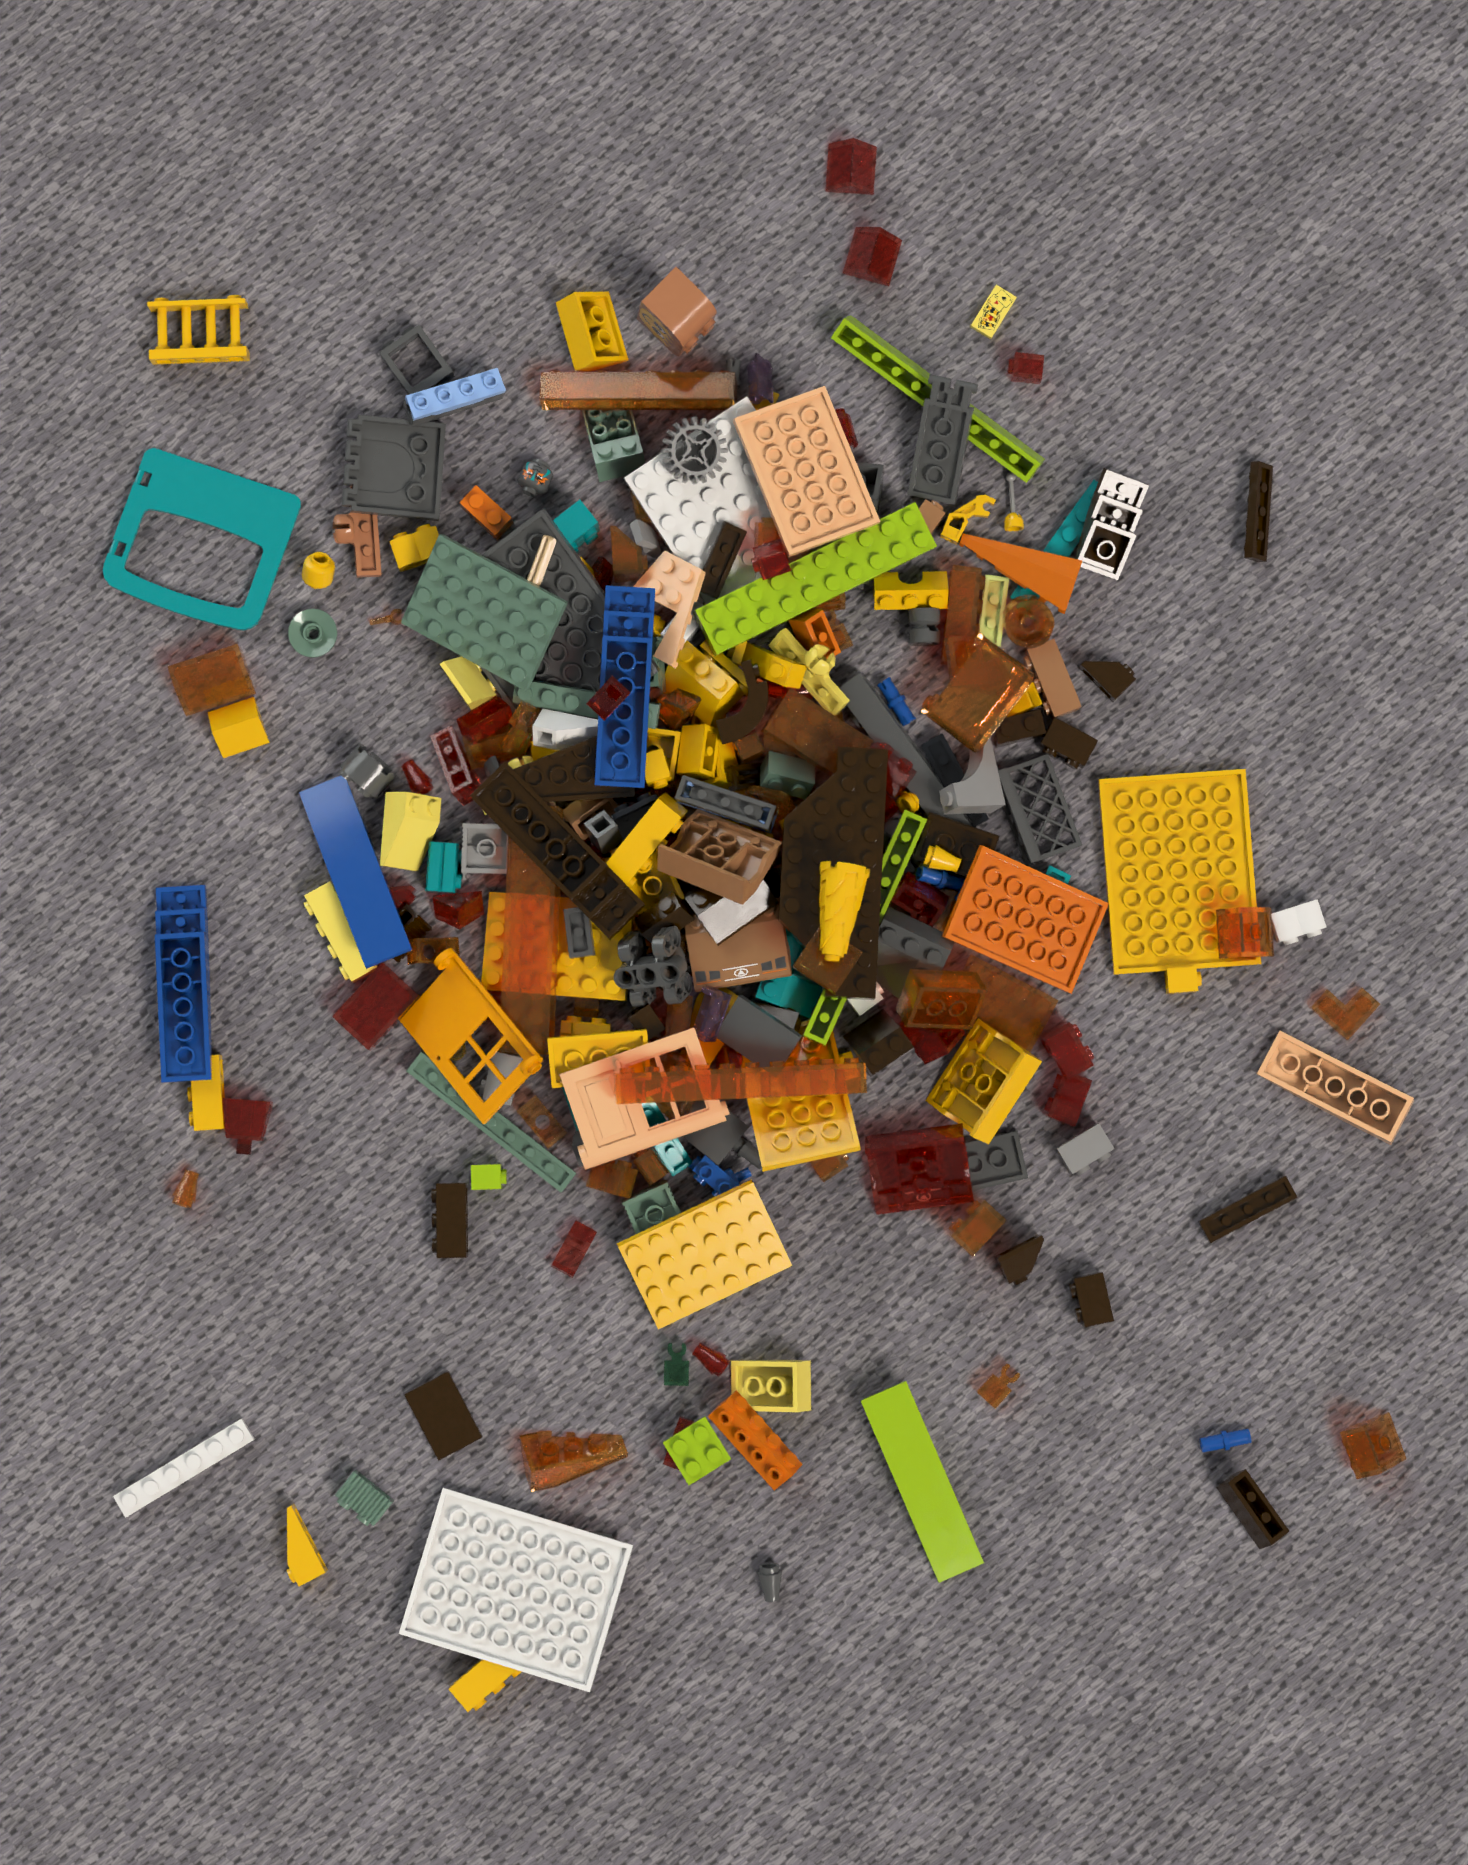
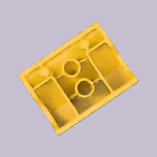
(983, 1081)

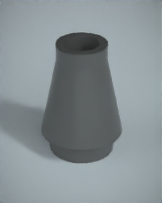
(770, 1581)

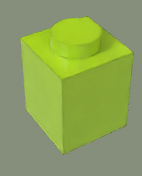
(488, 1177)

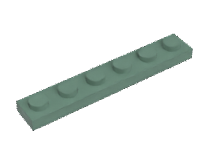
(569, 700)

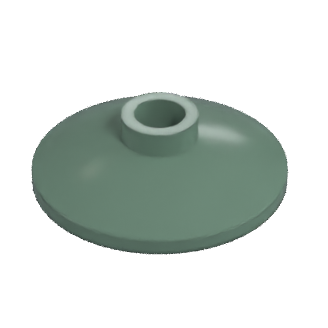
(303, 624)

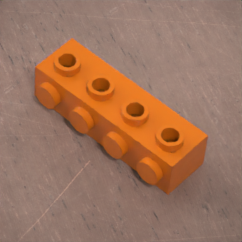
(755, 1440)

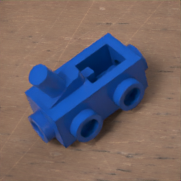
(719, 1180)

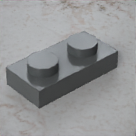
(578, 933)

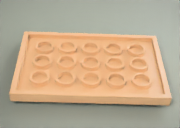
(806, 471)

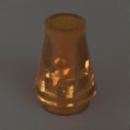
(186, 1190)

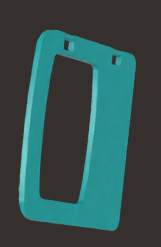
(215, 499)

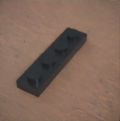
(948, 768)

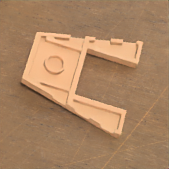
(676, 588)

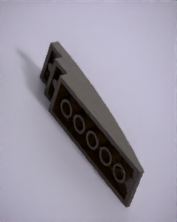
(557, 850)

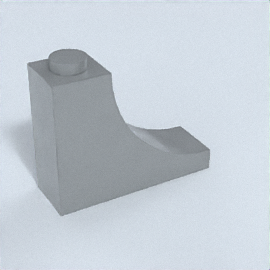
(980, 787)

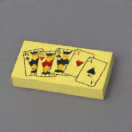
(993, 312)

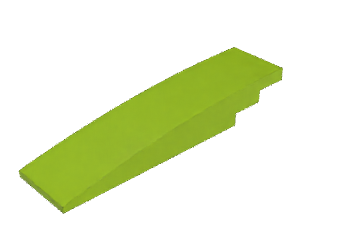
(922, 1481)

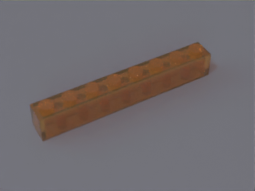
(637, 390)

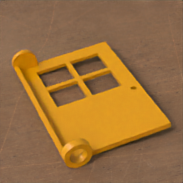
(450, 1015)

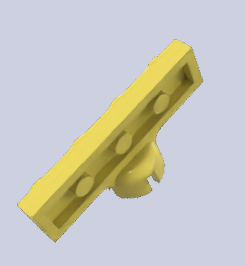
(816, 676)

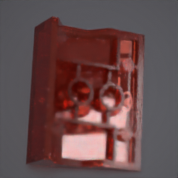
(919, 1168)

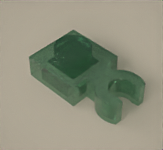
(676, 1370)

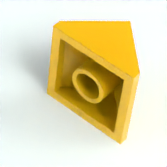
(238, 727)

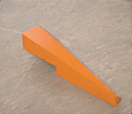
(1042, 572)

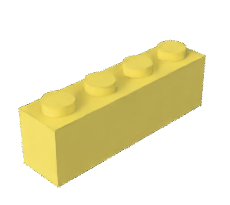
(334, 925)

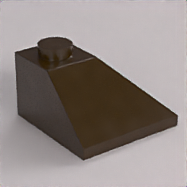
(1019, 1260)

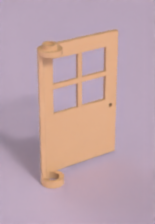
(623, 1129)

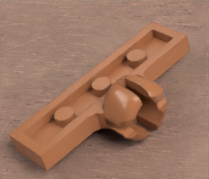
(363, 534)

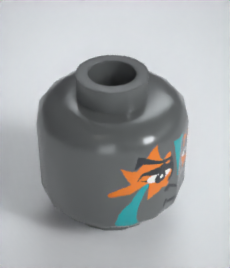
(535, 477)

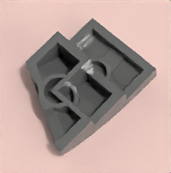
(717, 1139)

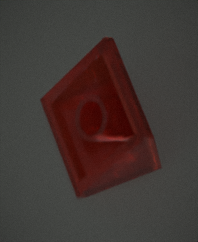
(851, 167)
(872, 255)

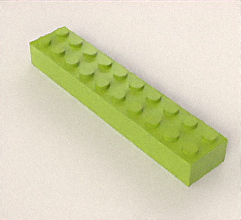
(815, 579)

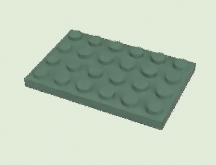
(484, 612)

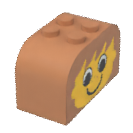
(677, 313)

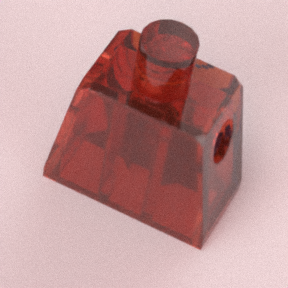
(246, 1121)

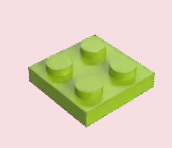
(696, 1450)

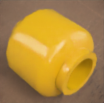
(318, 570)

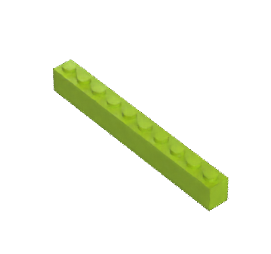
(914, 382)
(893, 867)

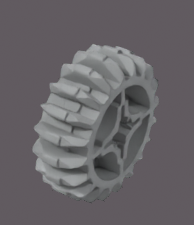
(701, 459)

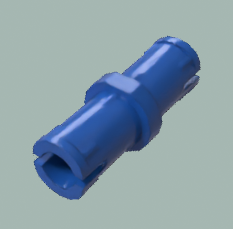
(896, 701)
(939, 878)
(1225, 1440)

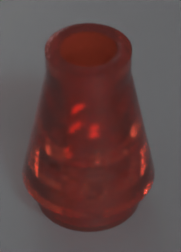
(417, 779)
(711, 1359)

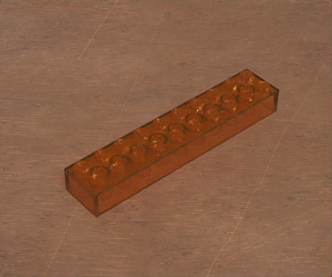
(530, 949)

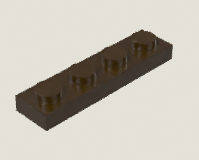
(1258, 511)
(1247, 1209)

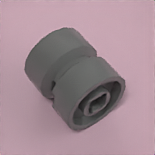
(924, 627)

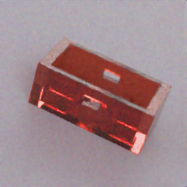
(476, 727)

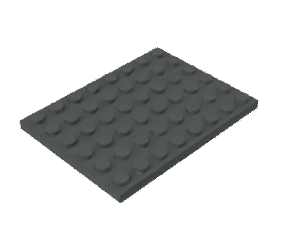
(576, 645)

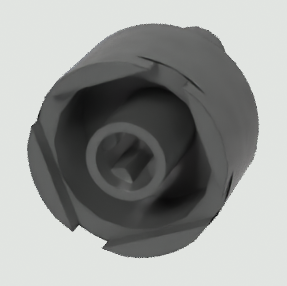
(367, 771)

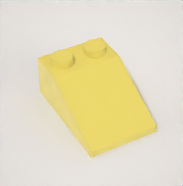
(469, 681)
(408, 828)
(773, 1384)

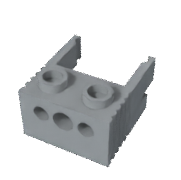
(483, 849)

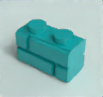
(443, 868)

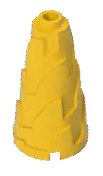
(839, 904)

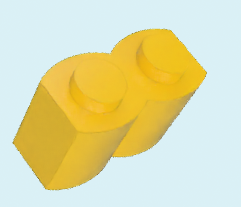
(414, 548)

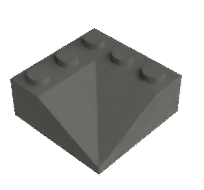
(906, 946)

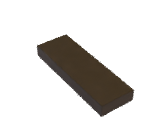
(721, 559)

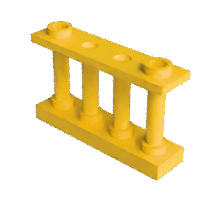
(211, 352)

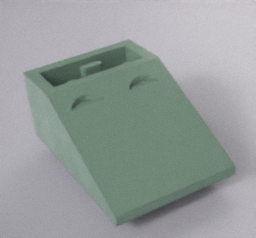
(613, 442)

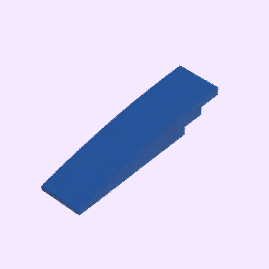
(628, 658)
(355, 871)
(183, 983)

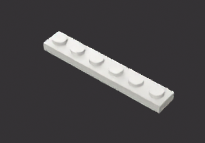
(183, 1467)

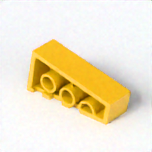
(645, 838)

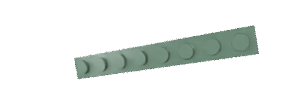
(497, 1128)

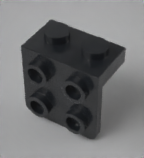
(628, 816)

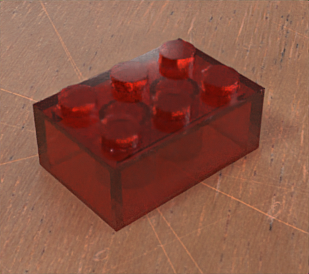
(376, 1006)

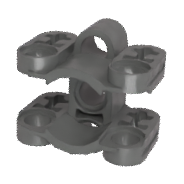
(654, 970)

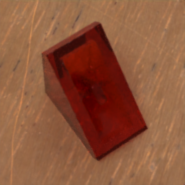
(608, 697)
(458, 908)

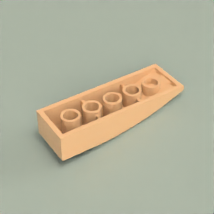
(1336, 1087)

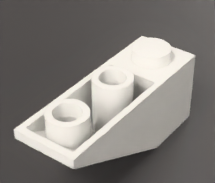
(561, 730)

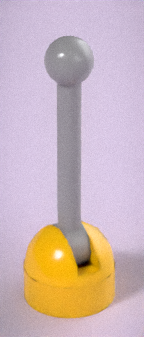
(1013, 520)

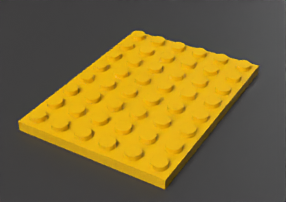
(1170, 861)

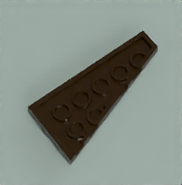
(569, 775)

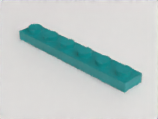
(1067, 535)

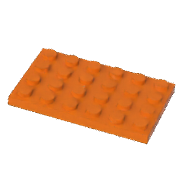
(1025, 919)

